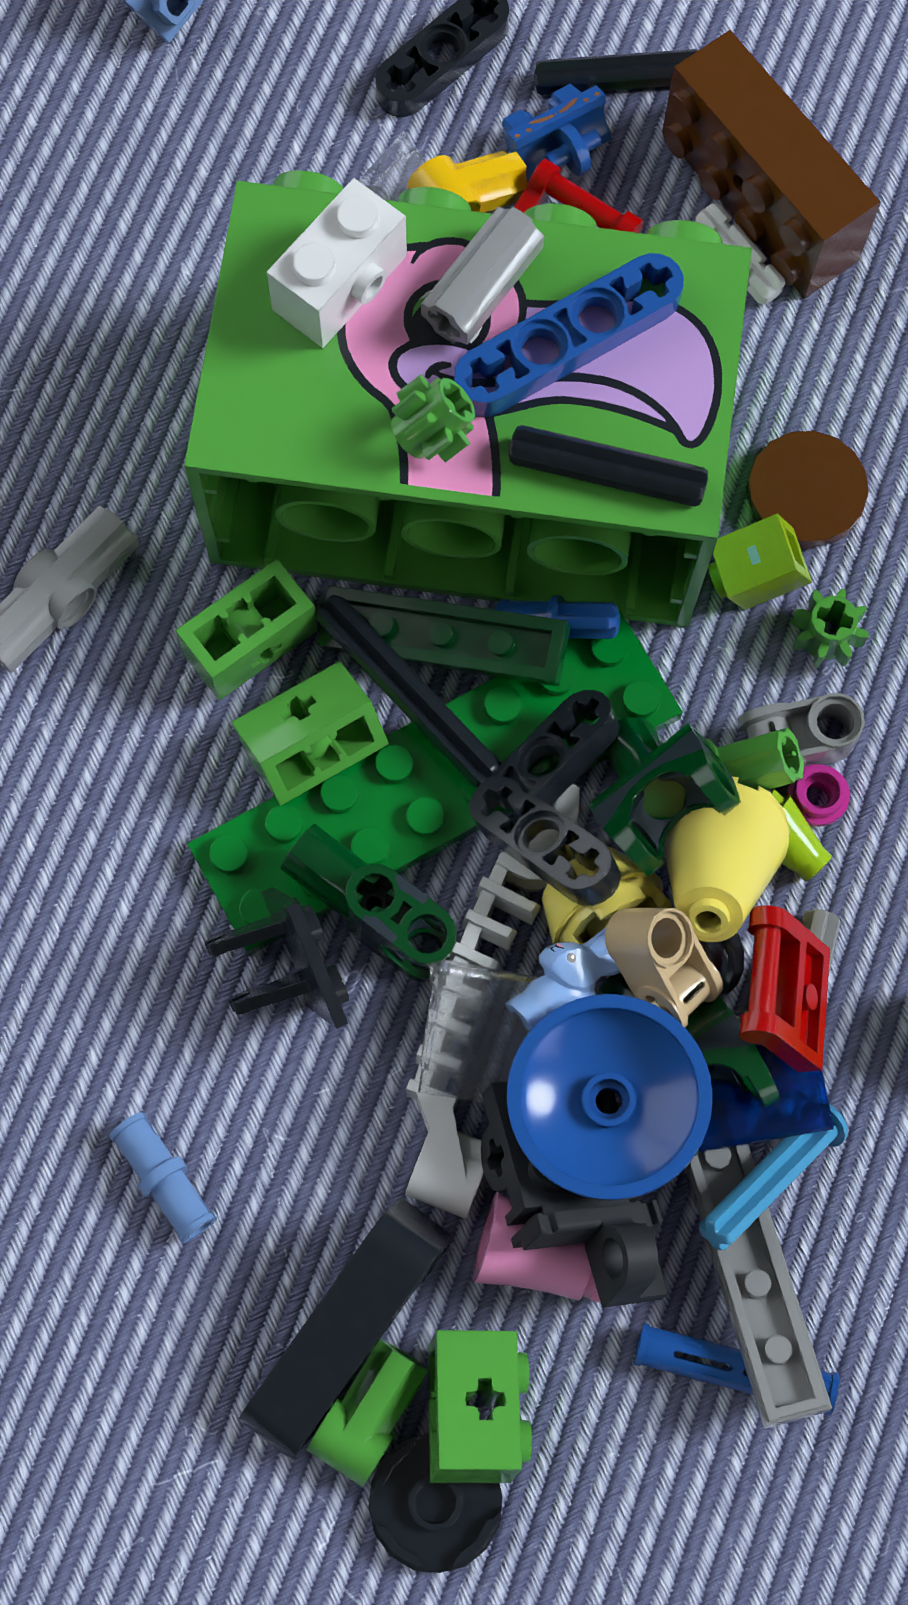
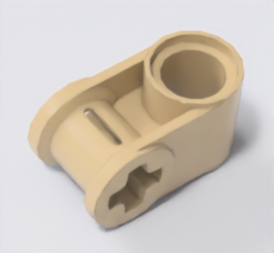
(662, 959)

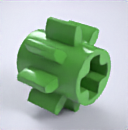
(432, 418)
(838, 612)

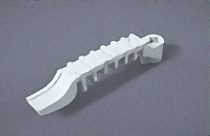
(450, 1161)

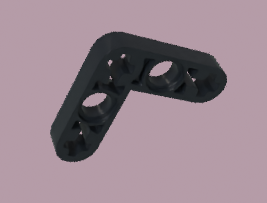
(533, 796)

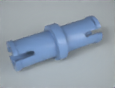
(163, 1177)

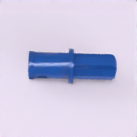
(586, 619)

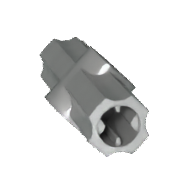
(61, 584)

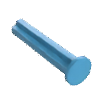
(767, 1182)

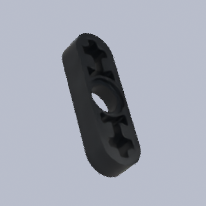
(434, 75)

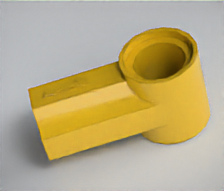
(482, 181)

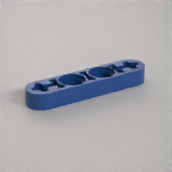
(563, 327)

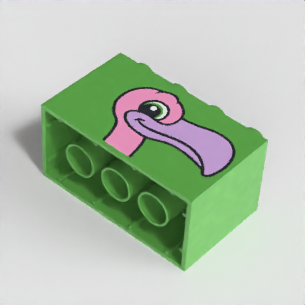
(300, 448)

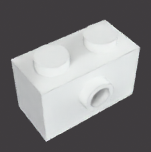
(338, 263)

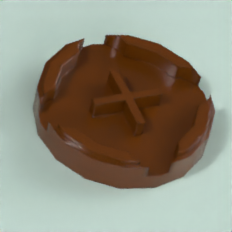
(811, 484)

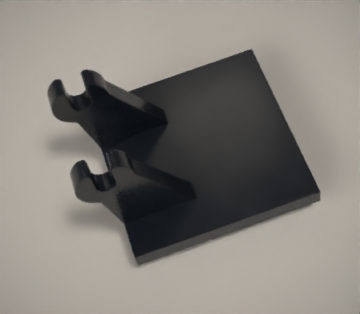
(301, 931)

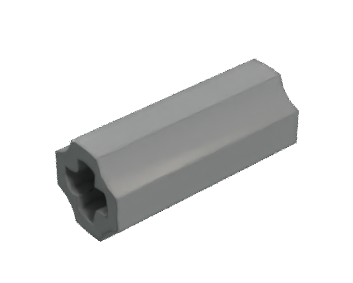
(482, 275)

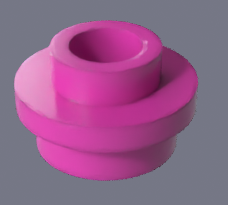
(831, 783)

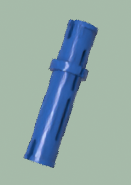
(657, 1350)

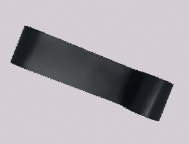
(345, 1327)

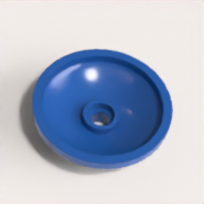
(617, 1048)

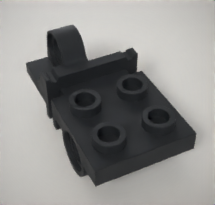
(615, 1233)

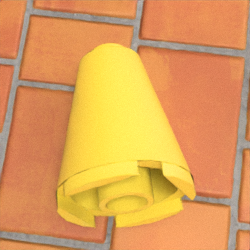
(725, 861)

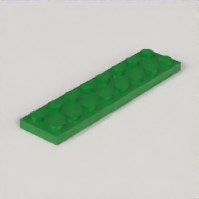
(408, 794)

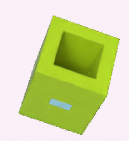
(758, 563)

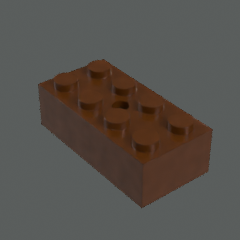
(767, 164)

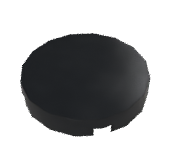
(427, 1522)

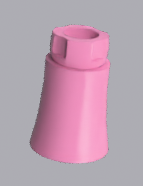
(550, 1270)

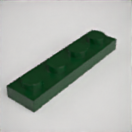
(461, 636)

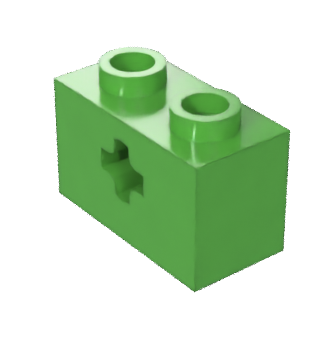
(247, 629)
(310, 732)
(460, 1443)

